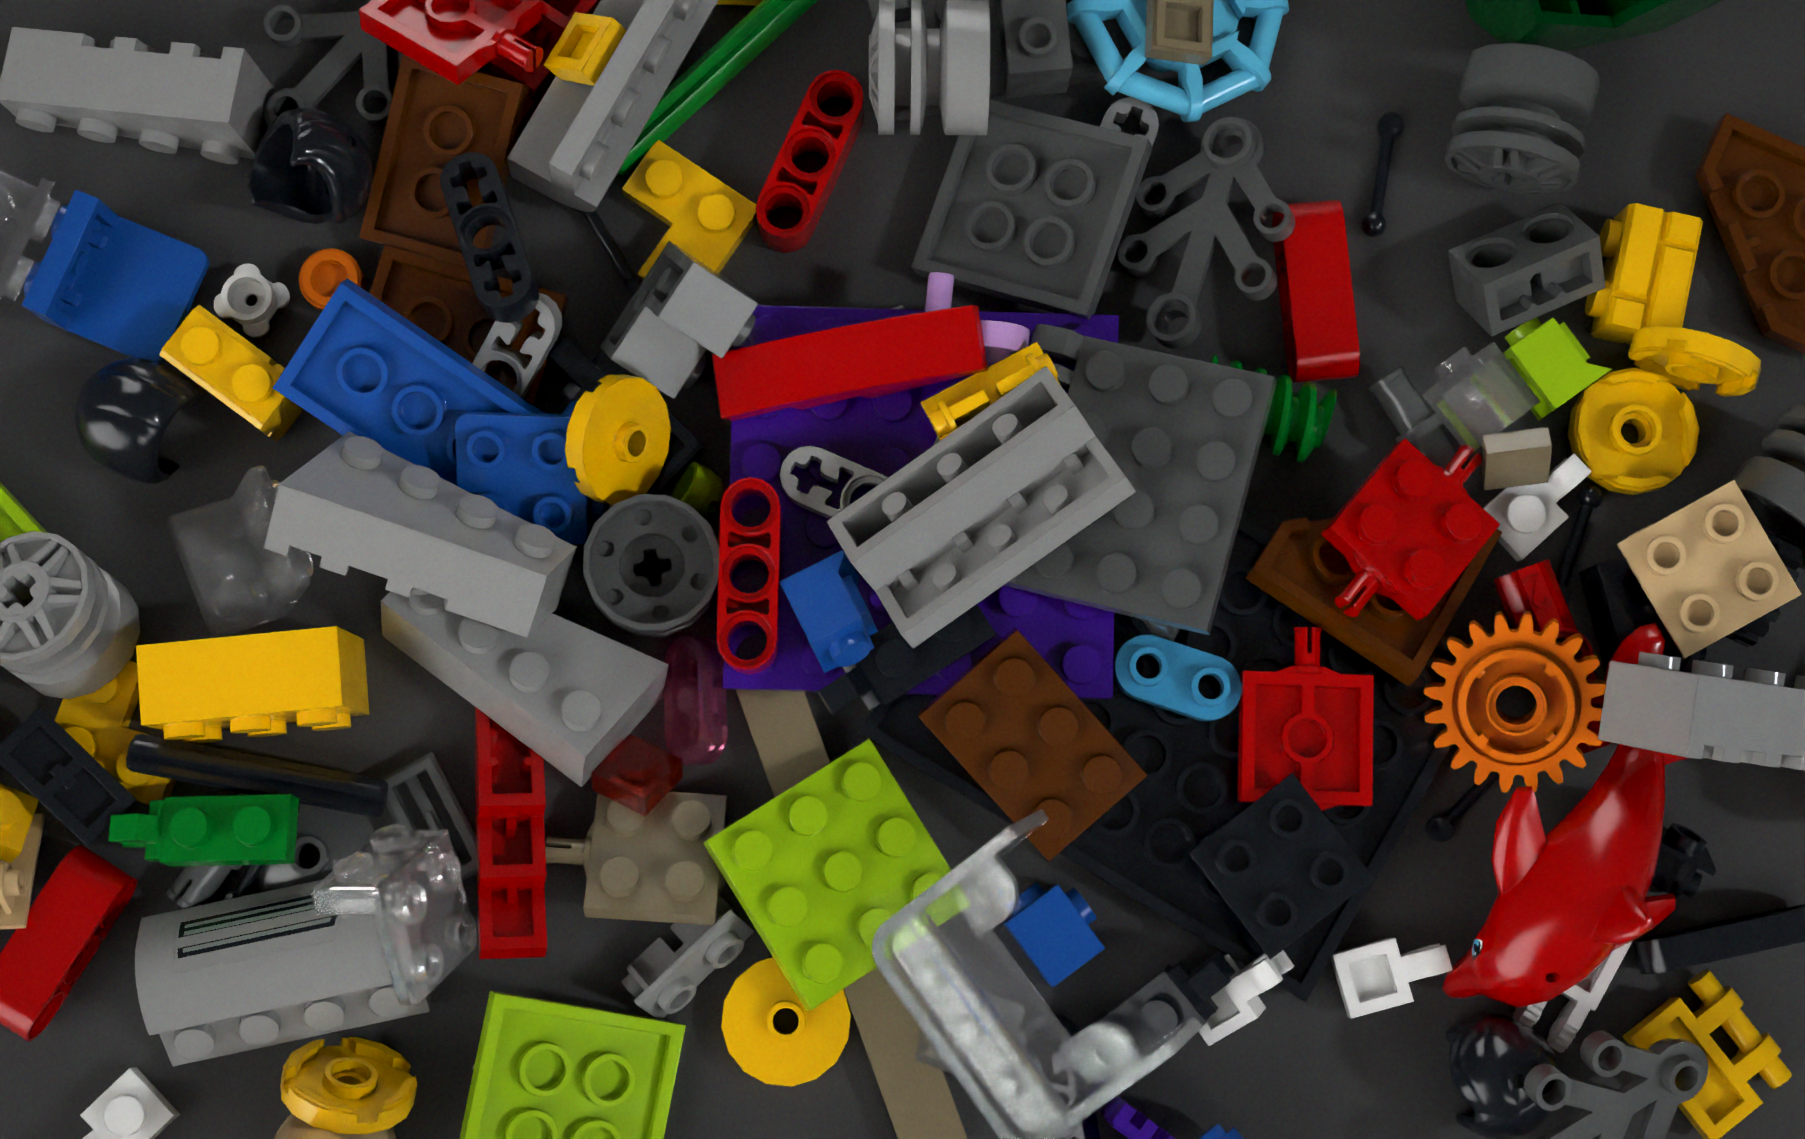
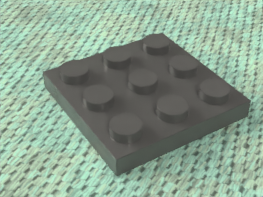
(1034, 209)

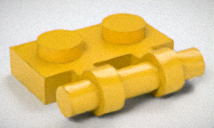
(1725, 1094)

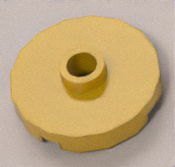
(1695, 358)
(1663, 423)
(618, 438)
(765, 1050)
(348, 1086)

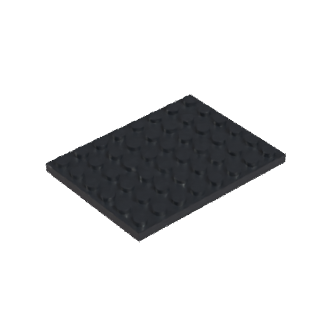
(1194, 770)

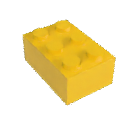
(252, 683)

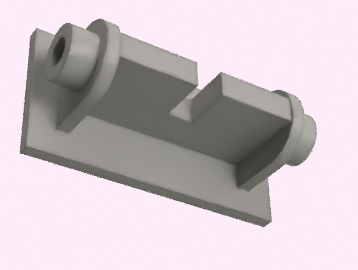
(668, 979)

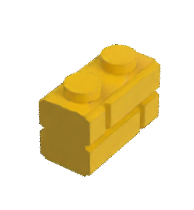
(1645, 271)
(231, 371)

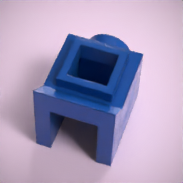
(831, 611)

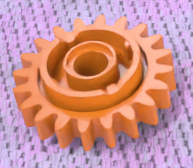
(1516, 743)

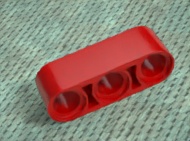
(817, 133)
(1317, 294)
(743, 544)
(59, 939)

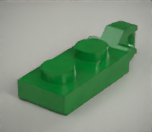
(213, 830)

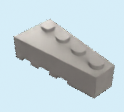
(136, 92)
(421, 534)
(556, 691)
(1705, 712)

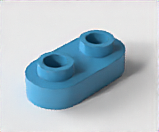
(1178, 678)

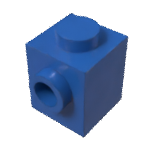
(1054, 930)

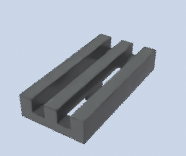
(449, 796)

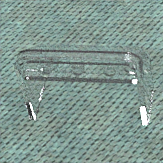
(989, 1015)

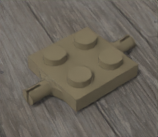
(649, 864)

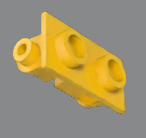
(972, 395)

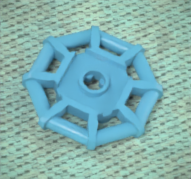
(1191, 97)

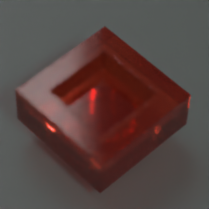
(637, 774)

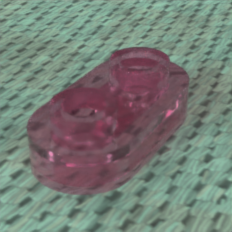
(695, 701)

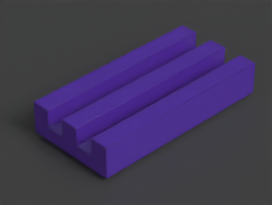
(1131, 1121)

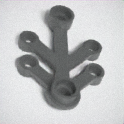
(335, 64)
(1205, 223)
(1668, 1073)

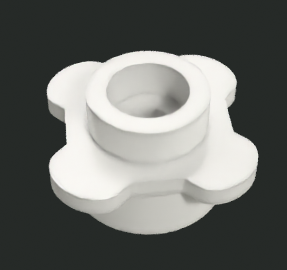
(244, 283)

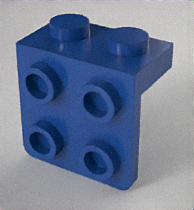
(113, 279)
(524, 469)

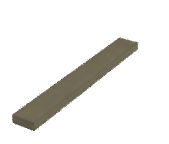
(912, 1091)

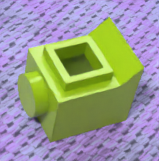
(1550, 363)

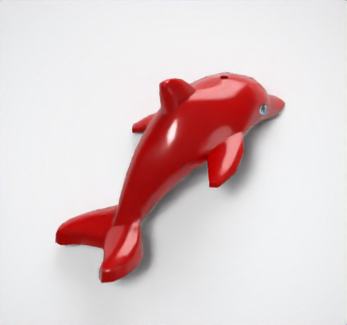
(1578, 888)

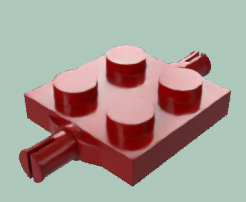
(456, 34)
(1410, 530)
(1309, 726)

